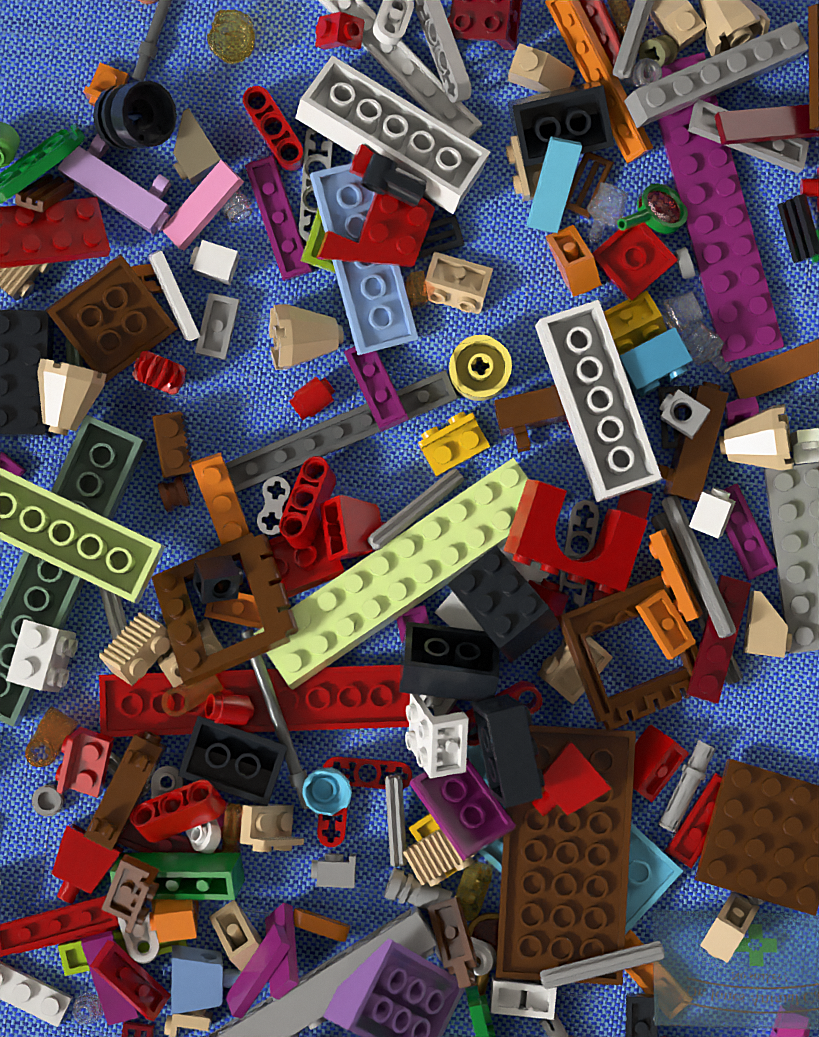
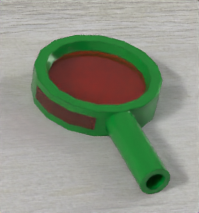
(659, 209)

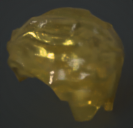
(231, 36)

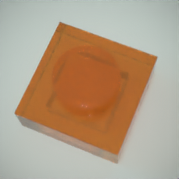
(416, 289)

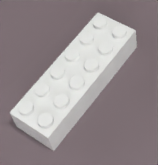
(361, 111)
(597, 401)

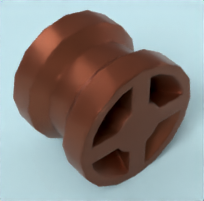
(174, 494)

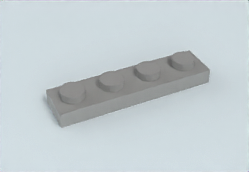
(784, 153)

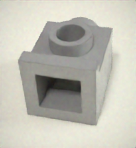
(334, 871)

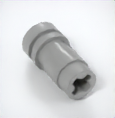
(410, 890)

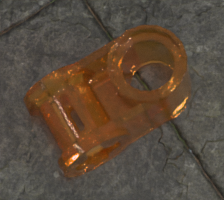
(51, 733)

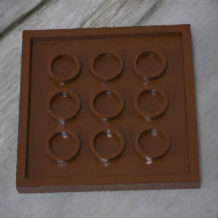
(764, 838)

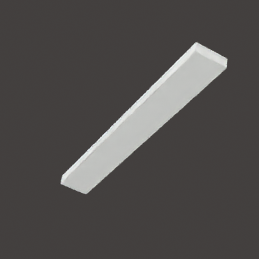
(409, 71)

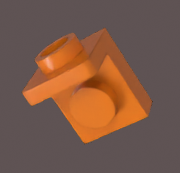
(103, 78)

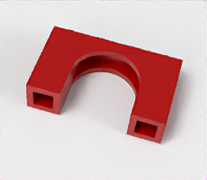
(534, 539)

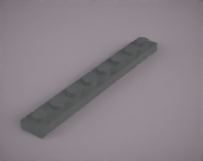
(334, 434)

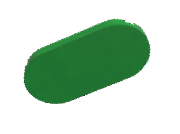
(39, 161)

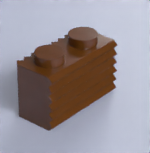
(173, 445)

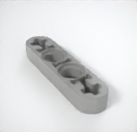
(444, 49)
(307, 188)
(590, 523)

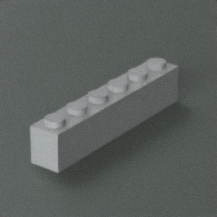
(716, 74)

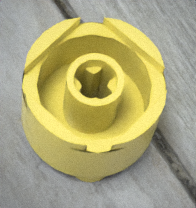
(491, 354)

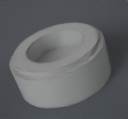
(684, 263)
(47, 800)

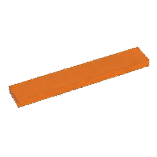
(596, 67)

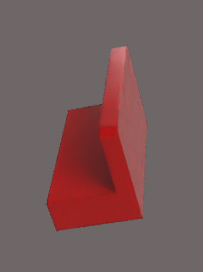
(655, 762)

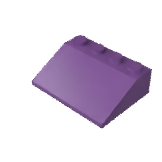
(395, 996)

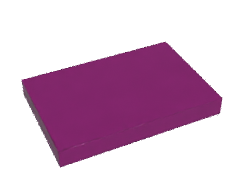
(464, 809)

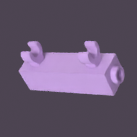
(115, 189)

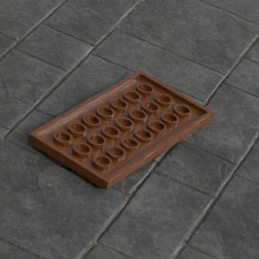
(568, 872)

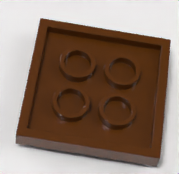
(111, 318)

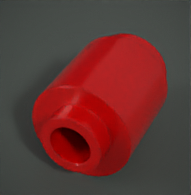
(312, 397)
(229, 708)

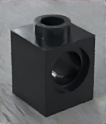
(217, 579)

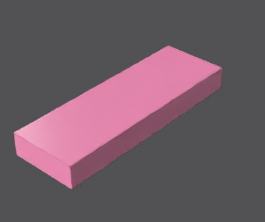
(202, 205)

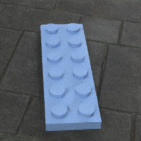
(370, 292)

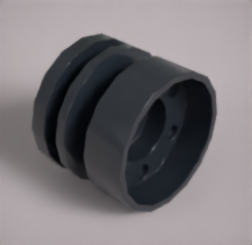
(135, 115)

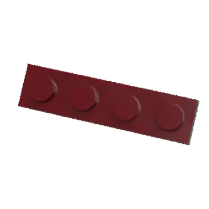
(716, 652)

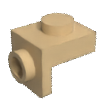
(196, 1020)

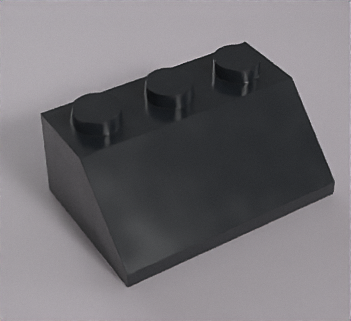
(566, 113)
(233, 760)

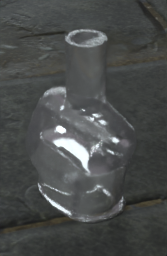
(606, 209)
(681, 311)
(704, 346)

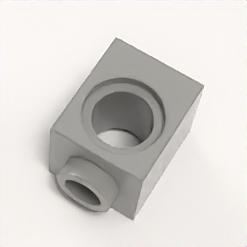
(693, 424)

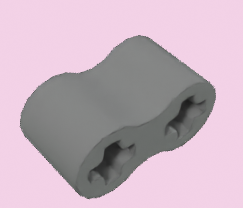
(273, 505)

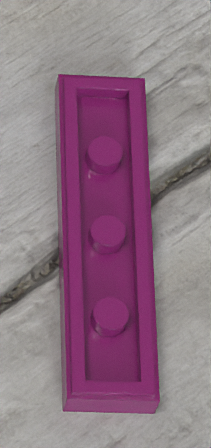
(278, 217)

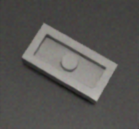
(217, 326)

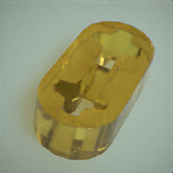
(473, 888)

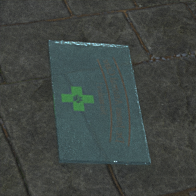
(763, 985)

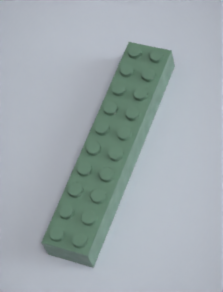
(41, 592)

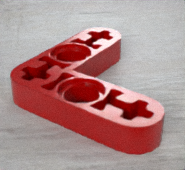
(344, 763)

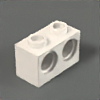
(522, 998)

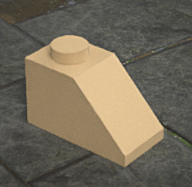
(678, 21)
(539, 70)
(765, 629)
(729, 927)
(236, 933)

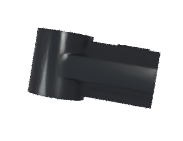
(385, 178)

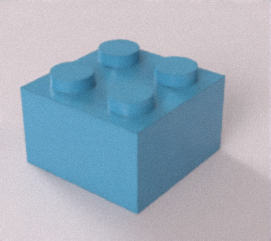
(654, 361)

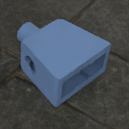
(198, 979)

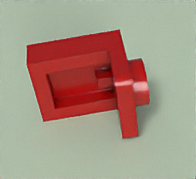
(339, 30)

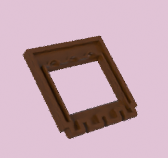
(269, 598)
(637, 700)

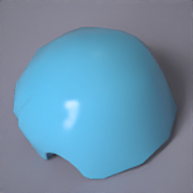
(327, 791)

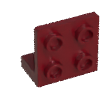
(486, 21)

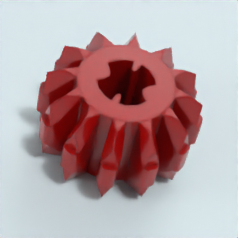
(159, 372)

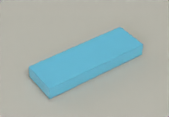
(554, 184)

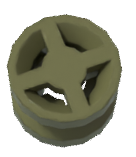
(665, 48)

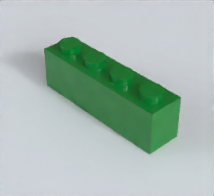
(193, 874)

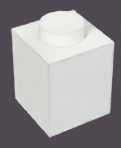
(215, 262)
(712, 512)

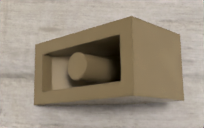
(193, 150)

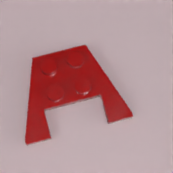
(389, 233)

